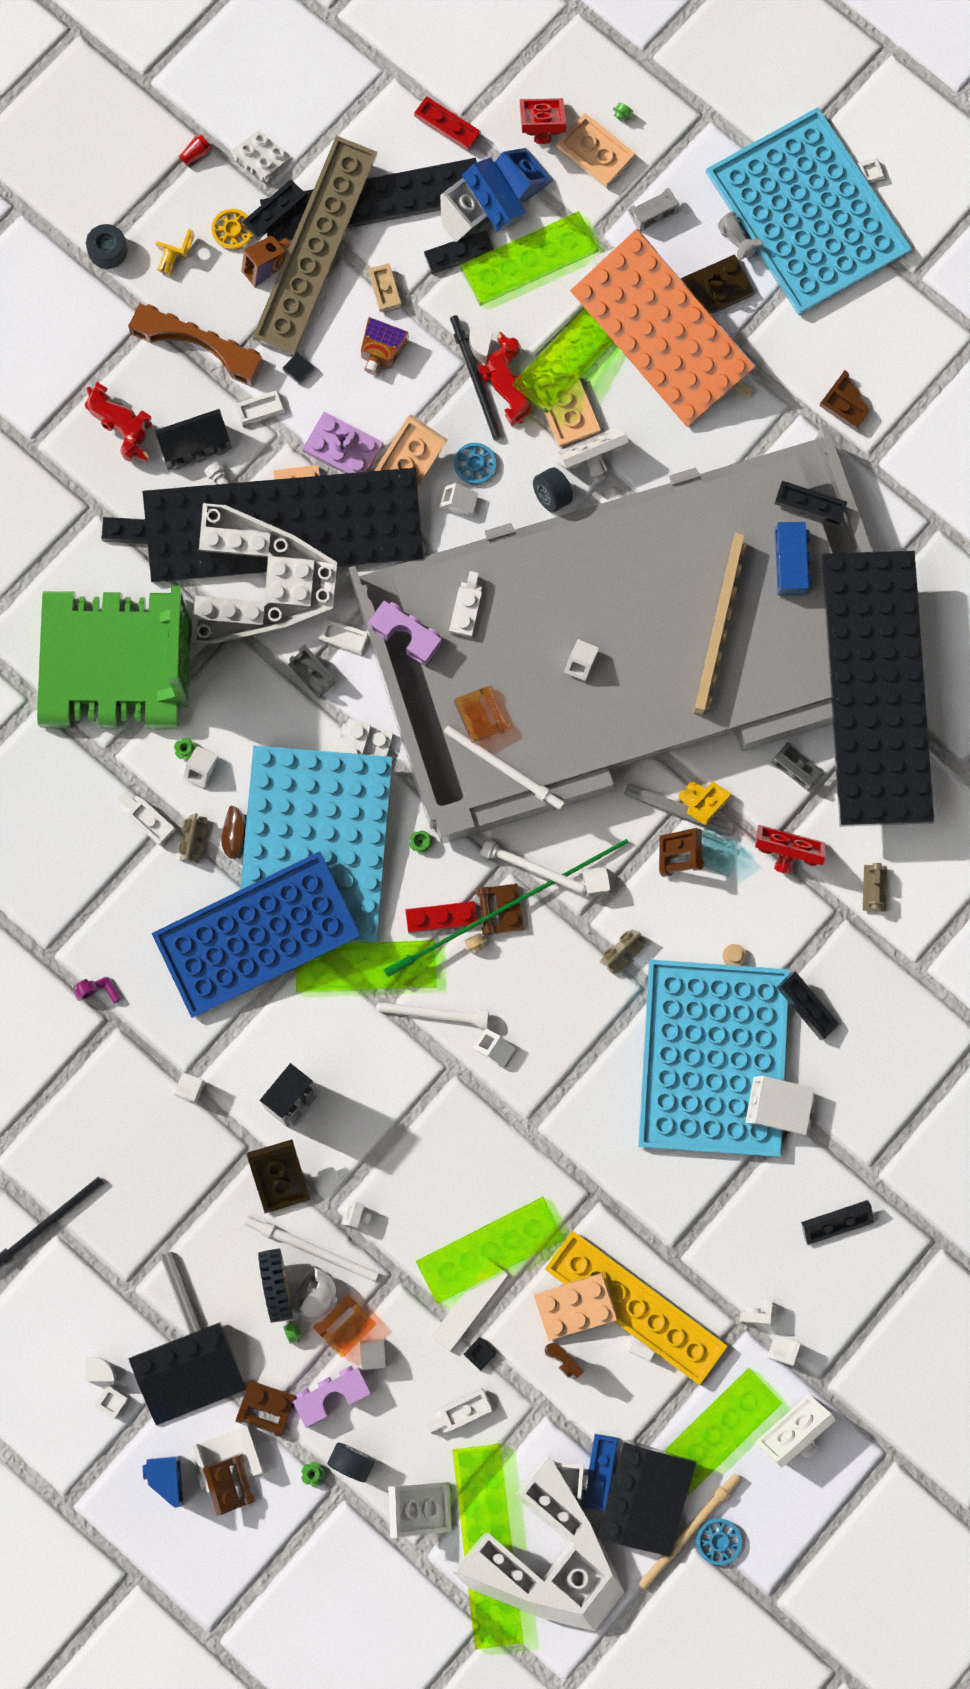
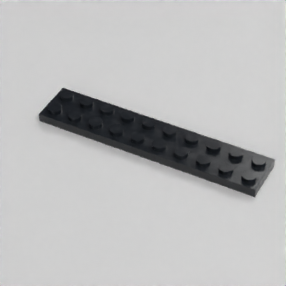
(388, 197)

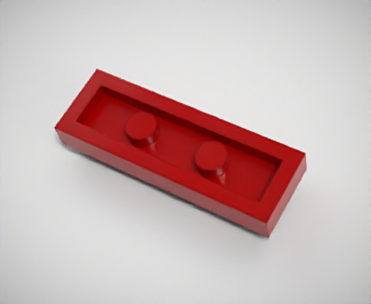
(447, 123)
(440, 917)

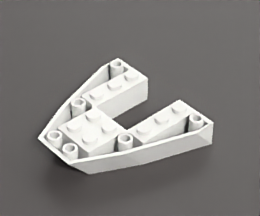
(297, 579)
(580, 1583)

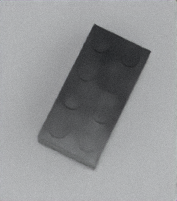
(289, 1095)

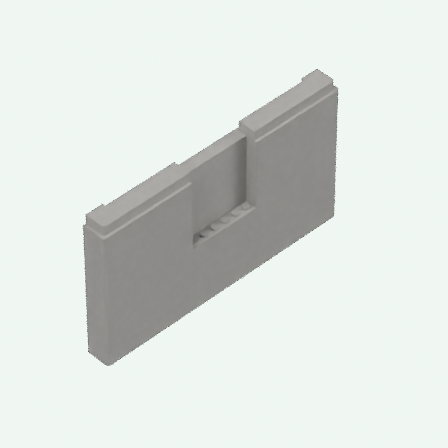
(645, 591)

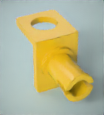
(170, 252)

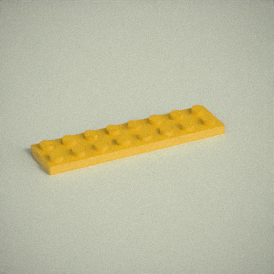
(641, 1309)

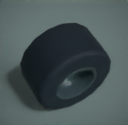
(110, 238)
(552, 489)
(351, 1462)

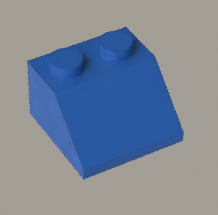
(523, 173)
(165, 1478)

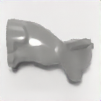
(730, 227)

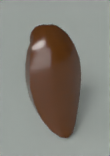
(233, 833)

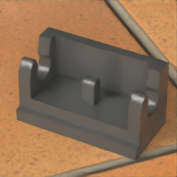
(312, 671)
(797, 766)

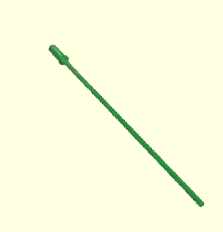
(411, 959)

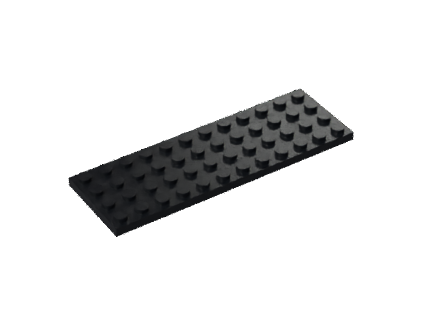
(342, 515)
(877, 689)

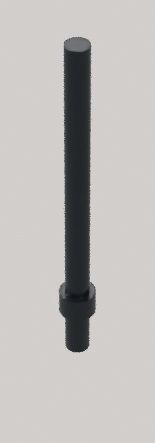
(461, 338)
(7, 1255)

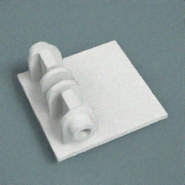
(260, 156)

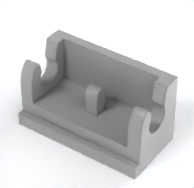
(654, 210)

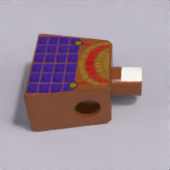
(264, 259)
(382, 345)

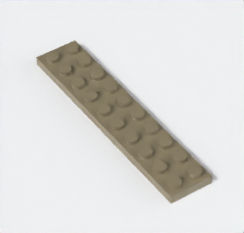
(315, 245)

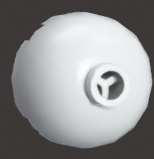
(316, 1294)

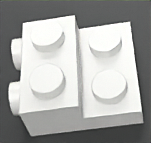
(364, 739)

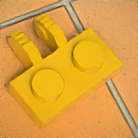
(704, 802)

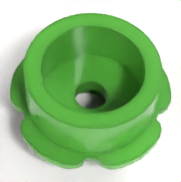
(623, 112)
(179, 745)
(421, 835)
(292, 1332)
(312, 1467)

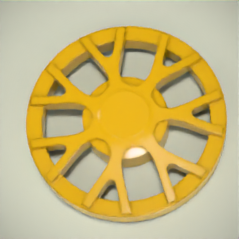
(231, 229)

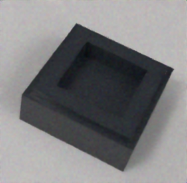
(298, 368)
(479, 1353)

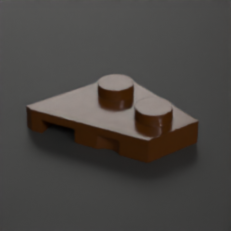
(845, 402)

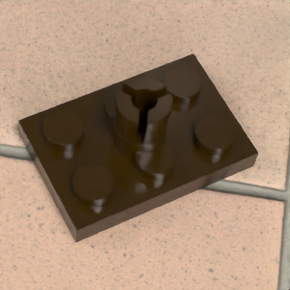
(720, 284)
(278, 1176)

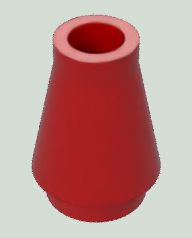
(195, 150)

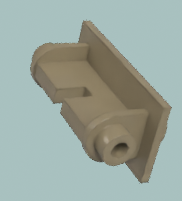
(194, 829)
(874, 887)
(629, 943)

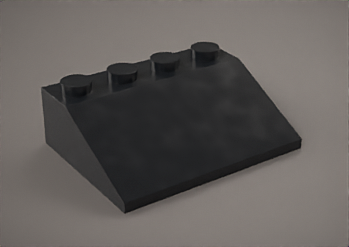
(187, 1373)
(647, 1498)

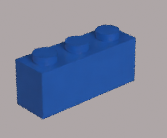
(494, 194)
(792, 558)

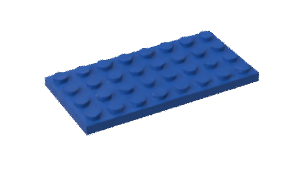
(256, 934)

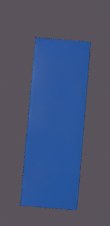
(600, 1471)

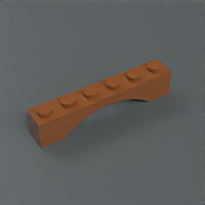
(156, 326)

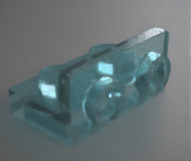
(718, 853)

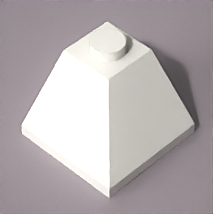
(460, 210)

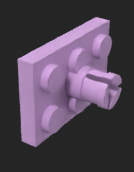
(342, 445)

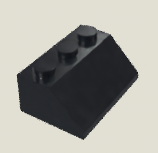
(193, 439)

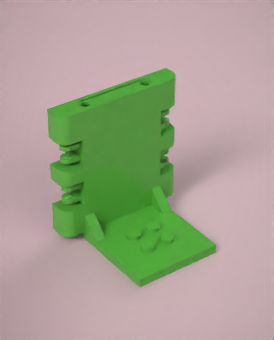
(113, 659)

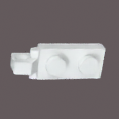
(466, 607)
(146, 818)
(461, 1412)

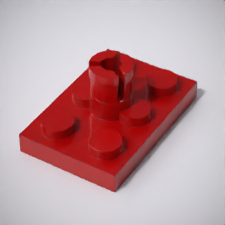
(542, 118)
(789, 848)

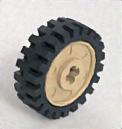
(275, 1285)

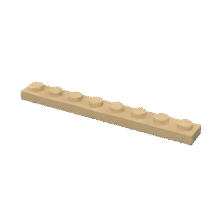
(718, 633)

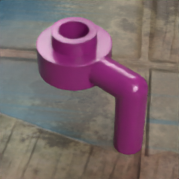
(86, 988)

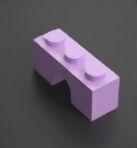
(390, 619)
(311, 1404)

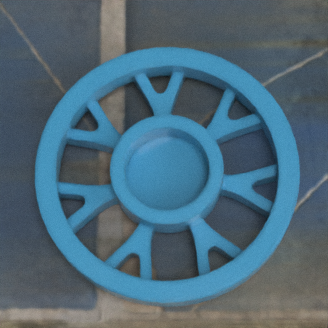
(474, 463)
(719, 1541)

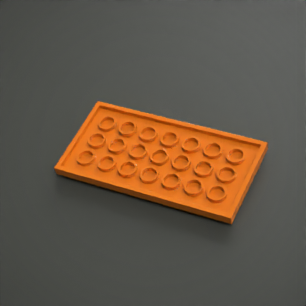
(662, 328)

